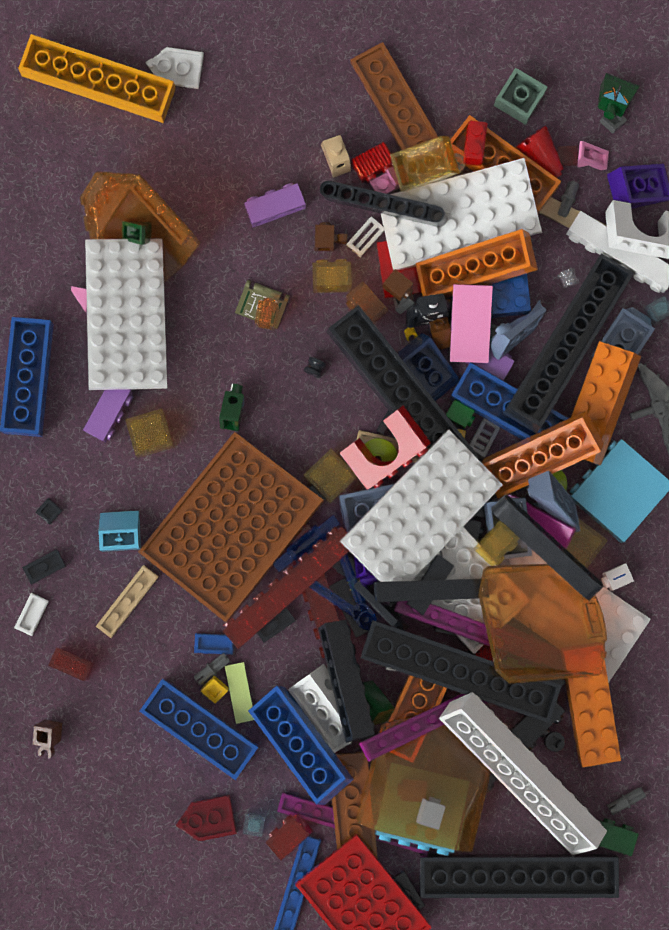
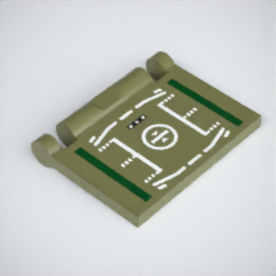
(249, 300)

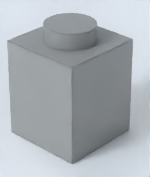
(431, 813)

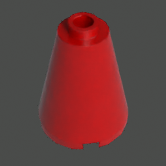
(542, 151)

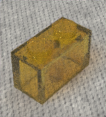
(496, 544)

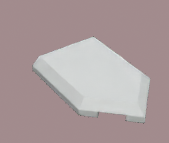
(178, 66)

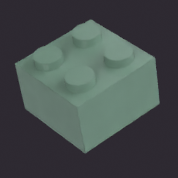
(520, 96)

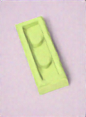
(239, 692)

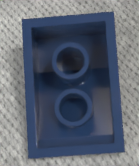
(429, 366)

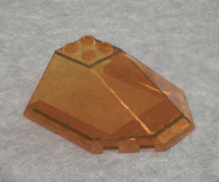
(129, 197)

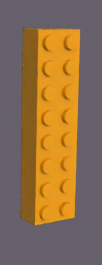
(97, 78)

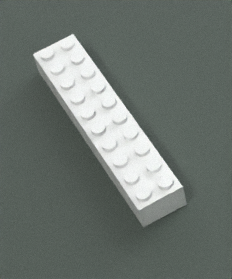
(523, 774)

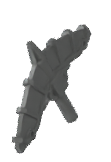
(659, 401)

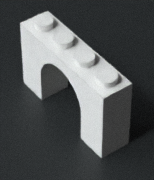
(625, 235)

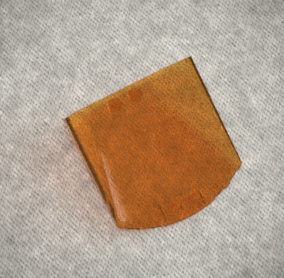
(540, 625)
(426, 767)

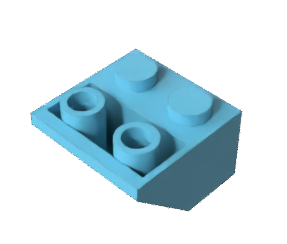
(119, 531)

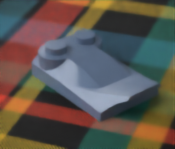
(629, 331)
(512, 334)
(358, 503)

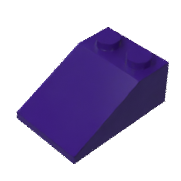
(639, 184)

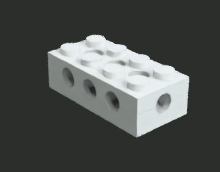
(318, 702)

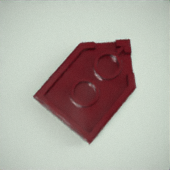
(209, 819)

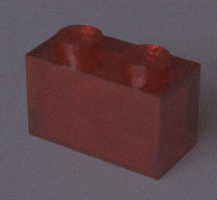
(71, 664)
(289, 836)

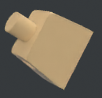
(335, 155)

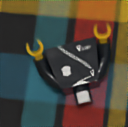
(427, 310)

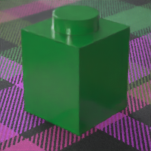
(460, 414)

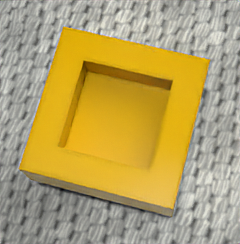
(214, 689)

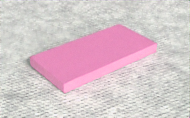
(471, 323)

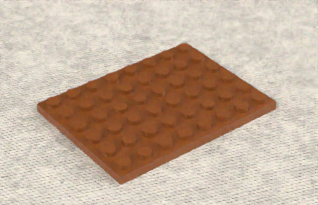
(231, 527)

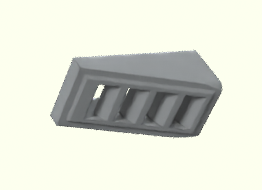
(473, 443)

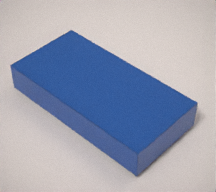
(213, 644)

